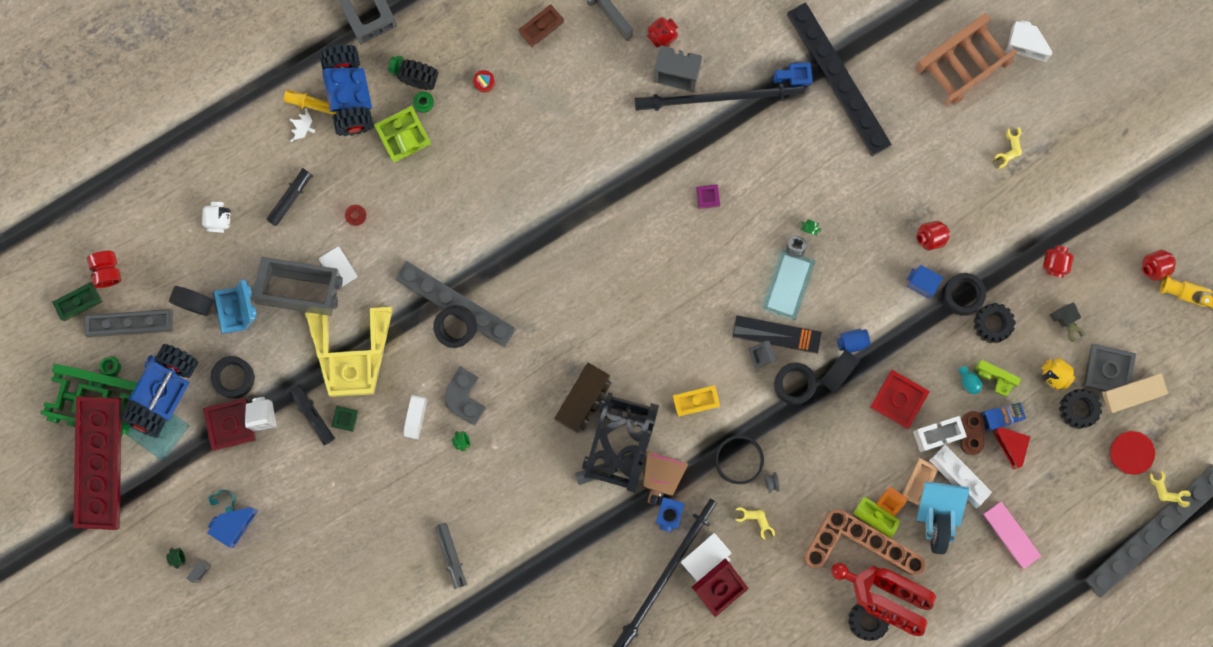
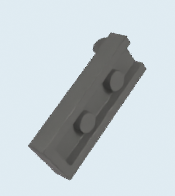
(614, 16)

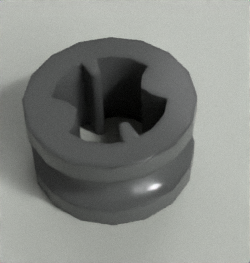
(794, 252)
(772, 482)

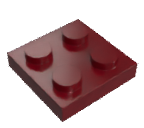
(227, 424)
(720, 587)

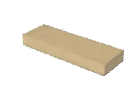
(1135, 393)

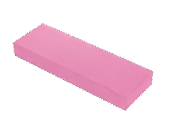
(1011, 535)

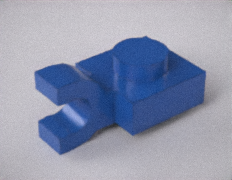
(797, 74)

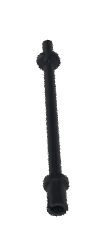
(657, 102)
(631, 629)

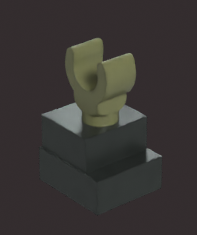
(1067, 316)

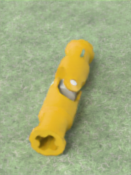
(1185, 291)

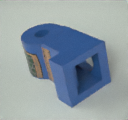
(1003, 416)

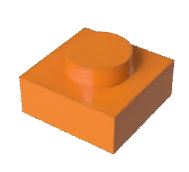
(891, 501)

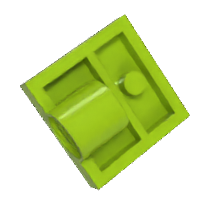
(402, 134)

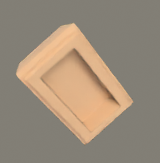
(922, 472)

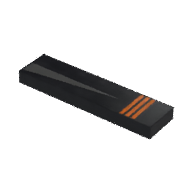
(777, 334)

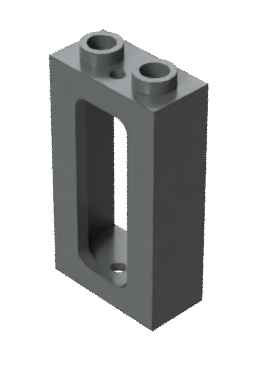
(373, 29)
(300, 271)

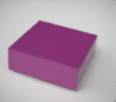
(708, 196)

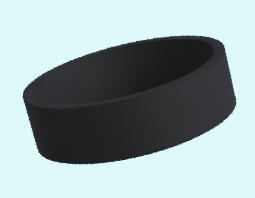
(758, 448)

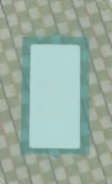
(788, 285)

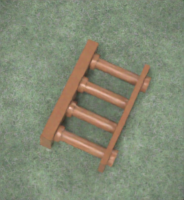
(963, 40)

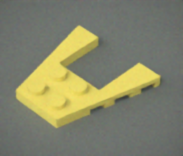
(352, 371)

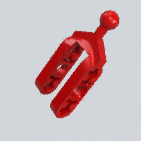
(883, 607)

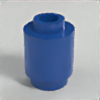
(854, 340)

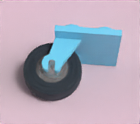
(941, 510)

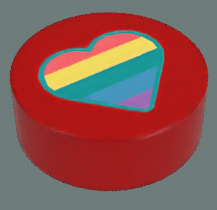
(484, 81)

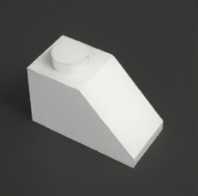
(1028, 41)
(260, 415)

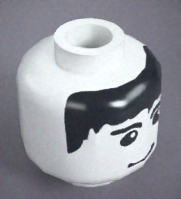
(216, 217)

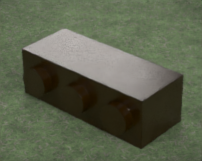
(583, 398)

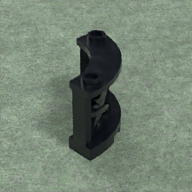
(643, 417)

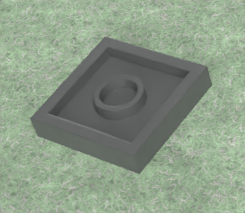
(1108, 368)

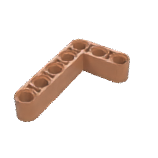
(862, 540)

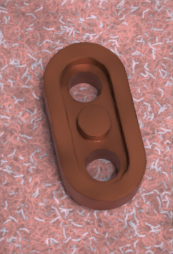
(973, 433)

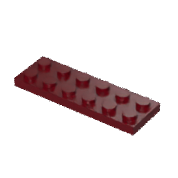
(97, 462)

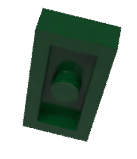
(77, 302)

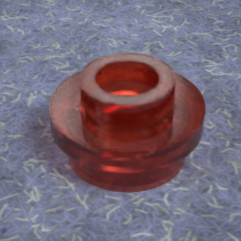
(355, 221)

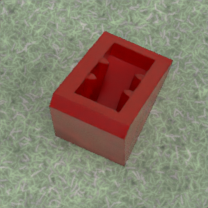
(1013, 445)

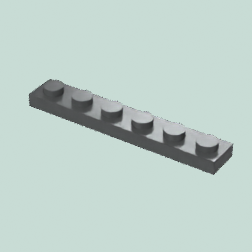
(445, 296)

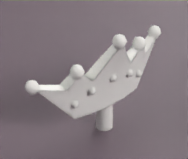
(302, 126)

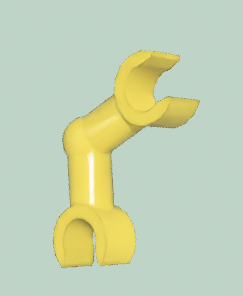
(1016, 149)
(1168, 496)
(760, 516)

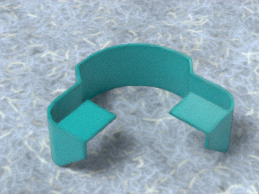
(215, 501)

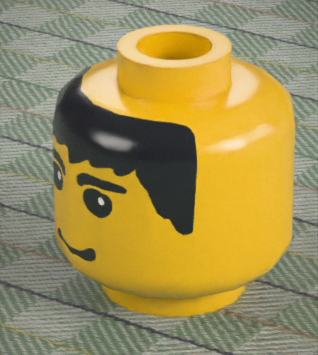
(1057, 373)

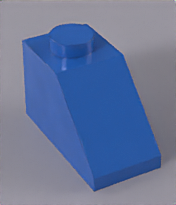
(231, 525)

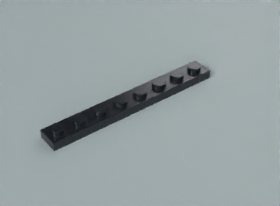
(839, 79)

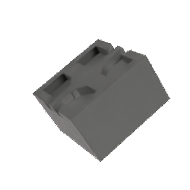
(676, 69)

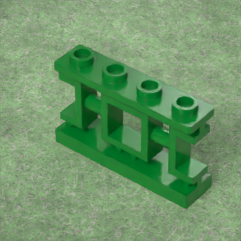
(95, 384)

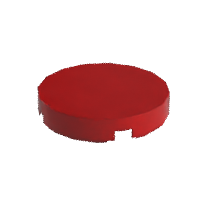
(1132, 452)

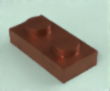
(541, 25)

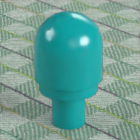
(970, 381)

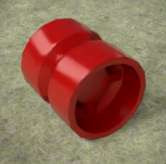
(104, 269)

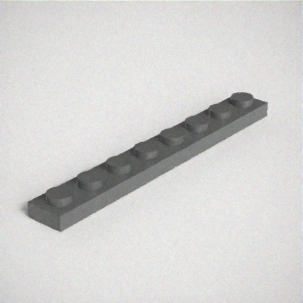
(1151, 535)

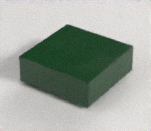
(345, 418)

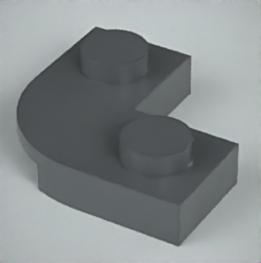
(458, 399)

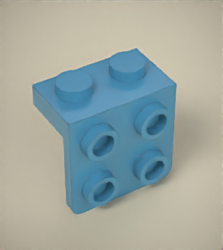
(234, 308)

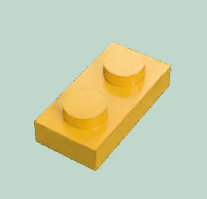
(696, 401)

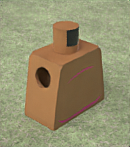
(662, 476)

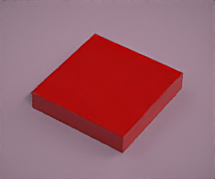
(899, 399)

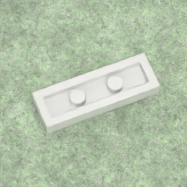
(960, 475)

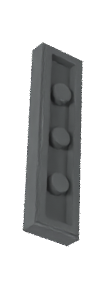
(129, 323)

